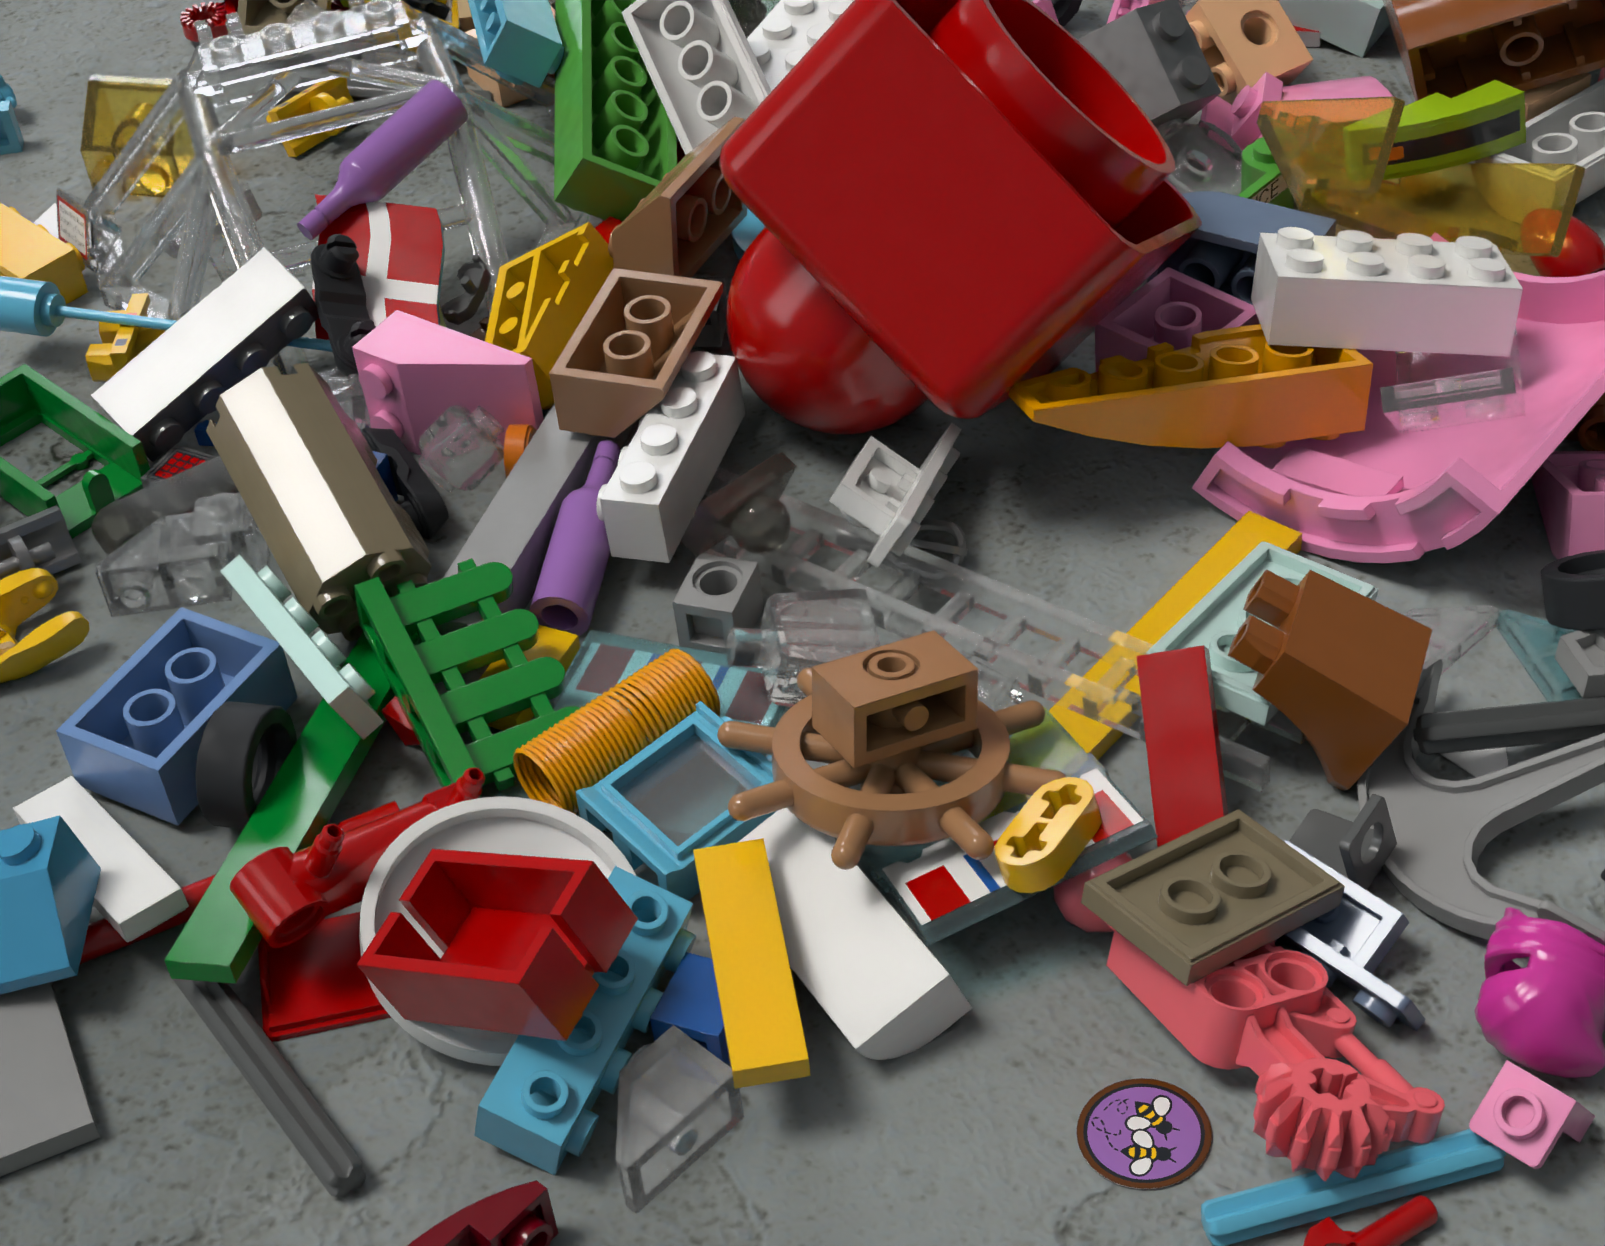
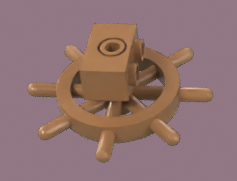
(891, 727)

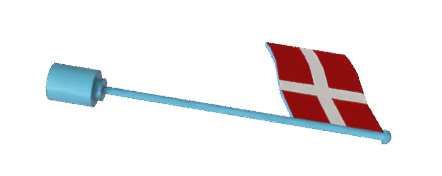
(398, 262)

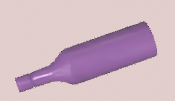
(390, 154)
(576, 553)

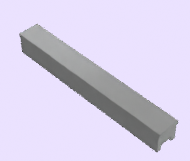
(525, 511)

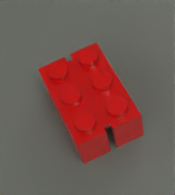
(513, 941)

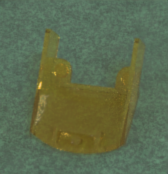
(1336, 165)

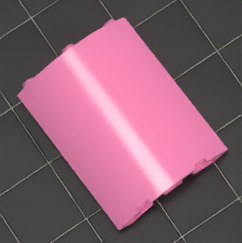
(1450, 474)

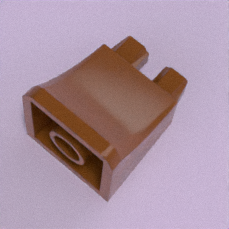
(1333, 667)

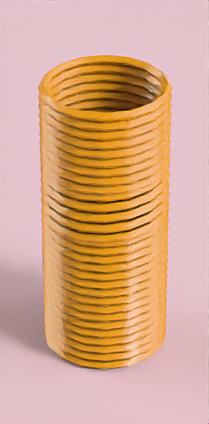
(605, 733)

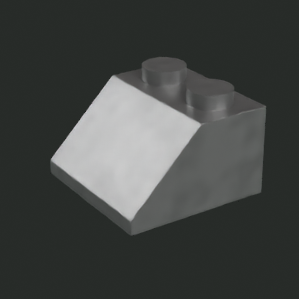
(1156, 61)

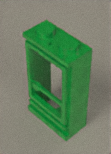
(33, 399)

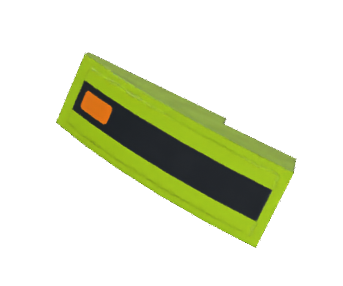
(1457, 130)

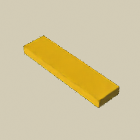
(751, 964)

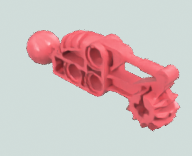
(1282, 1024)

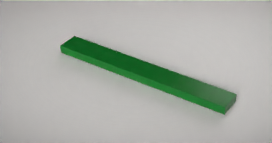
(290, 815)

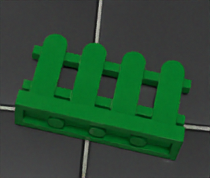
(470, 707)

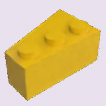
(545, 298)

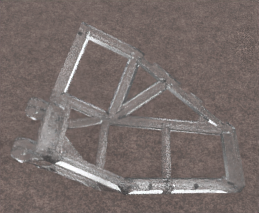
(265, 69)

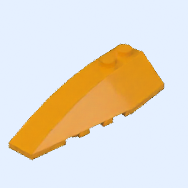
(1208, 394)

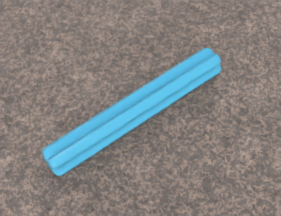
(1310, 1199)

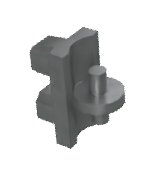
(37, 543)

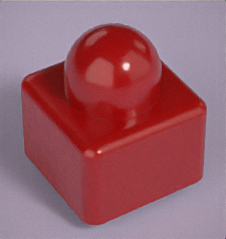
(938, 212)

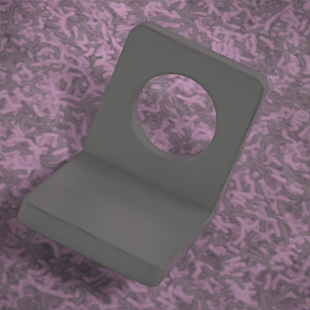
(1348, 845)

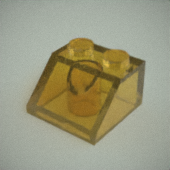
(113, 114)

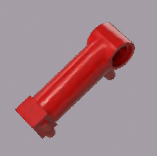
(295, 891)

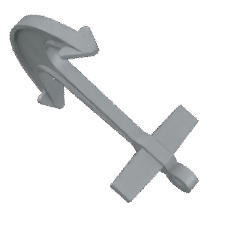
(1448, 823)

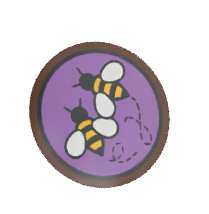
(1144, 1133)

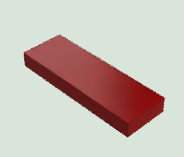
(1181, 741)

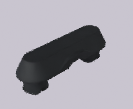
(340, 298)
(420, 496)

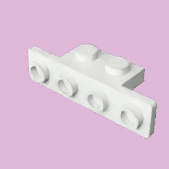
(891, 493)

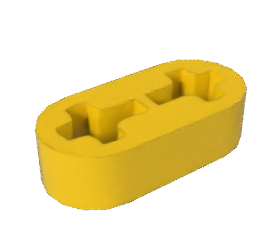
(1048, 835)

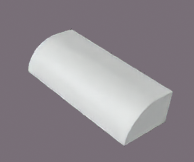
(855, 946)

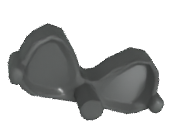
(475, 280)

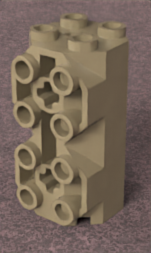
(315, 493)

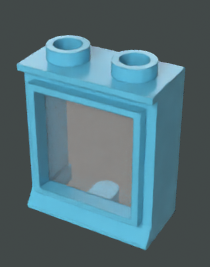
(676, 799)

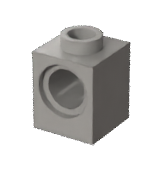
(716, 597)

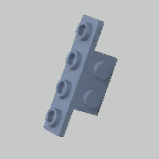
(1353, 944)

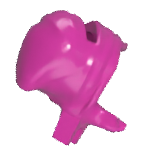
(1554, 1007)

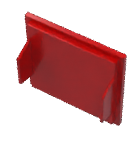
(316, 982)

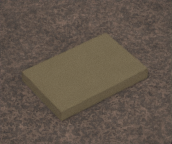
(1212, 896)

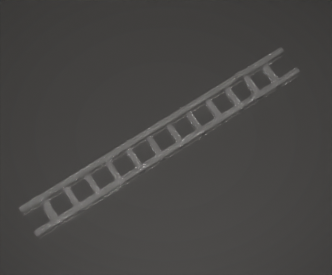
(1101, 701)

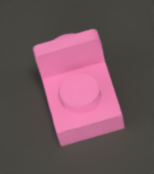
(1241, 117)
(1528, 1116)

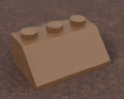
(682, 216)
(629, 349)

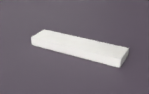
(131, 886)

